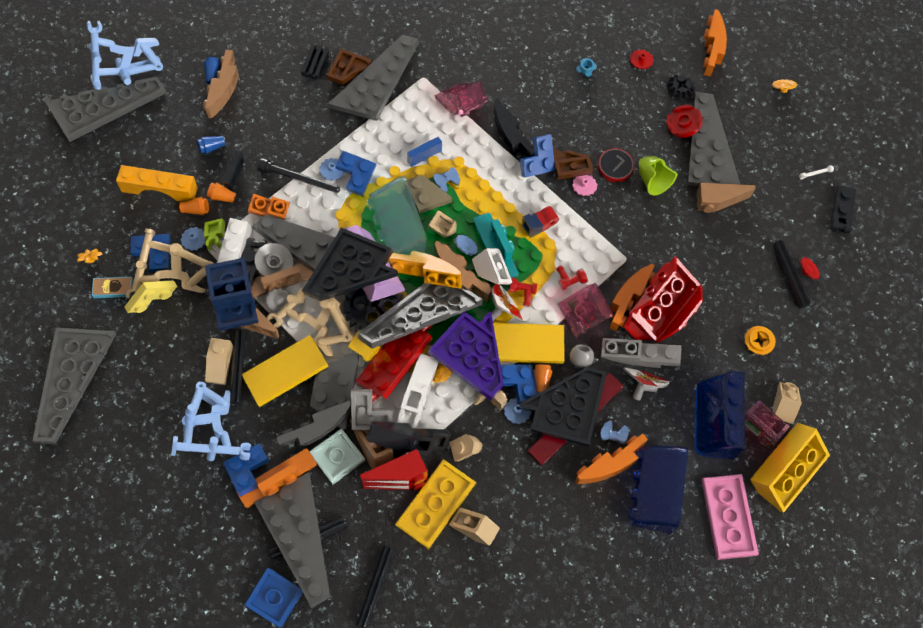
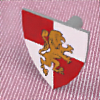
(503, 302)
(646, 381)

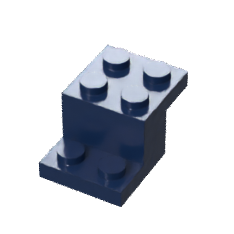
(231, 294)

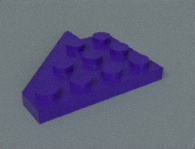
(471, 353)

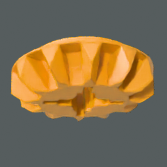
(763, 334)

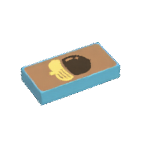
(111, 287)

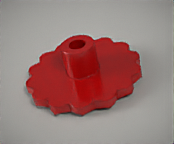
(641, 59)
(809, 268)

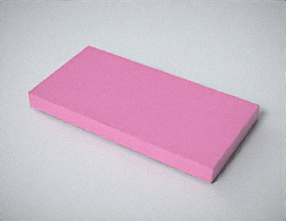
(729, 517)

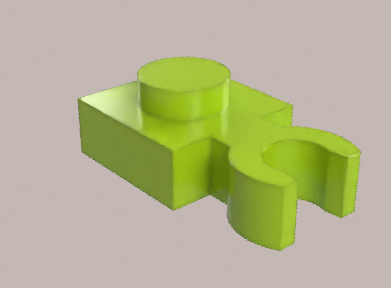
(213, 231)

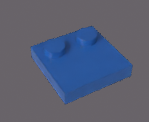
(274, 597)

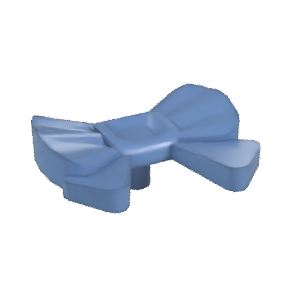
(441, 179)
(608, 433)

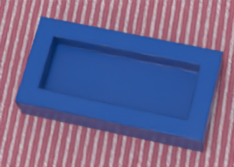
(424, 151)

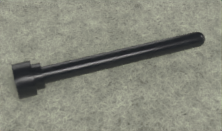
(266, 166)

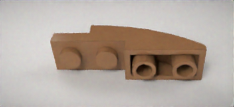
(223, 86)
(468, 278)

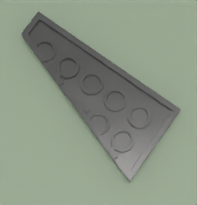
(95, 107)
(709, 150)
(303, 243)
(418, 310)
(70, 369)

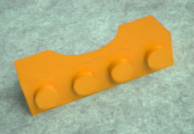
(136, 180)

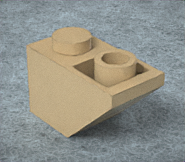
(787, 402)

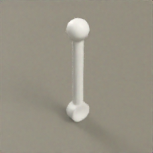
(803, 175)

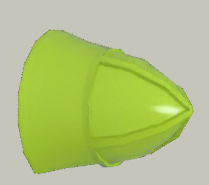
(656, 174)

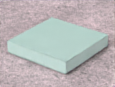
(337, 456)

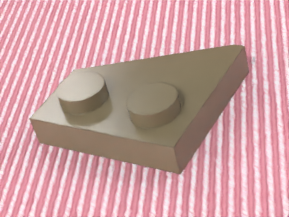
(427, 194)

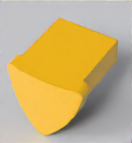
(362, 349)

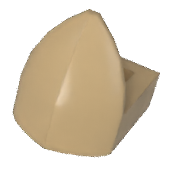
(443, 225)
(499, 400)
(465, 447)

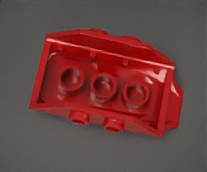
(666, 304)

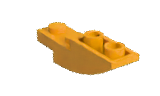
(430, 267)

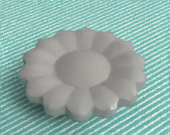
(277, 299)

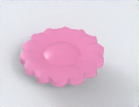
(584, 185)

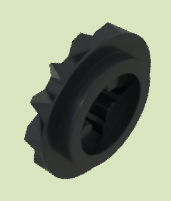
(683, 92)

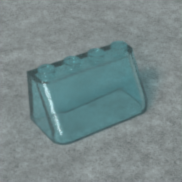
(397, 217)

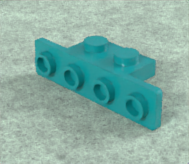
(494, 237)

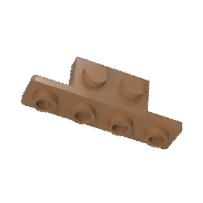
(281, 279)

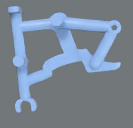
(124, 68)
(220, 406)

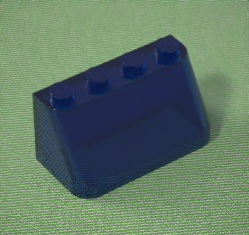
(720, 416)
(659, 488)

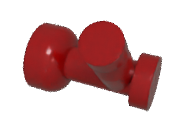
(565, 281)
(528, 289)

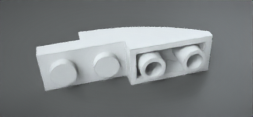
(417, 390)

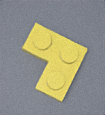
(147, 292)

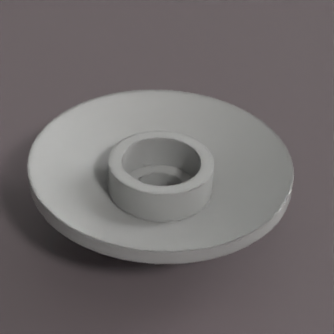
(272, 252)

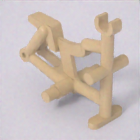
(176, 272)
(331, 307)

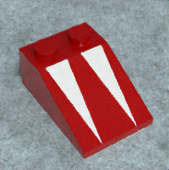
(399, 474)

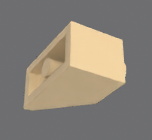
(218, 361)
(474, 526)

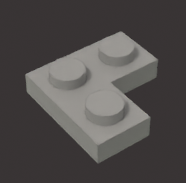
(363, 412)

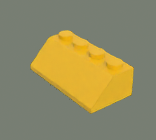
(790, 466)

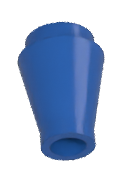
(211, 66)
(210, 143)

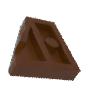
(347, 66)
(571, 164)

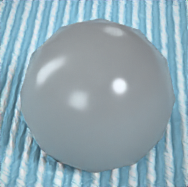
(581, 356)

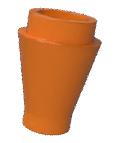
(220, 193)
(195, 206)
(542, 377)

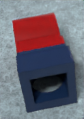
(539, 221)

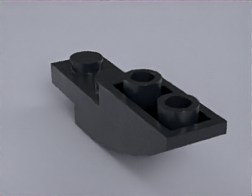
(509, 130)
(407, 439)

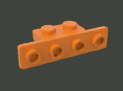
(280, 476)

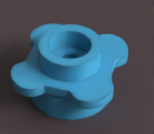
(586, 63)

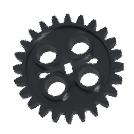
(359, 316)

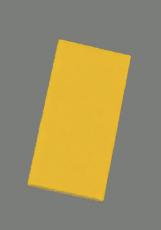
(530, 343)
(284, 370)
(435, 504)

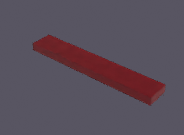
(548, 446)

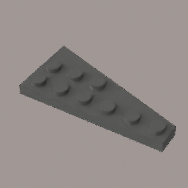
(373, 87)
(295, 528)

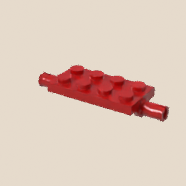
(393, 363)

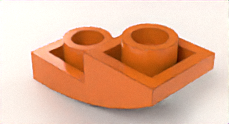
(274, 207)

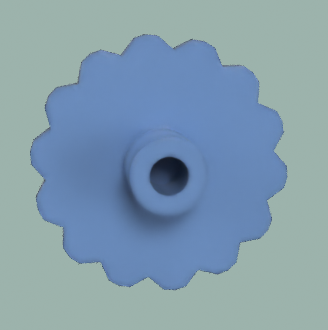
(329, 171)
(193, 239)
(466, 245)
(515, 414)

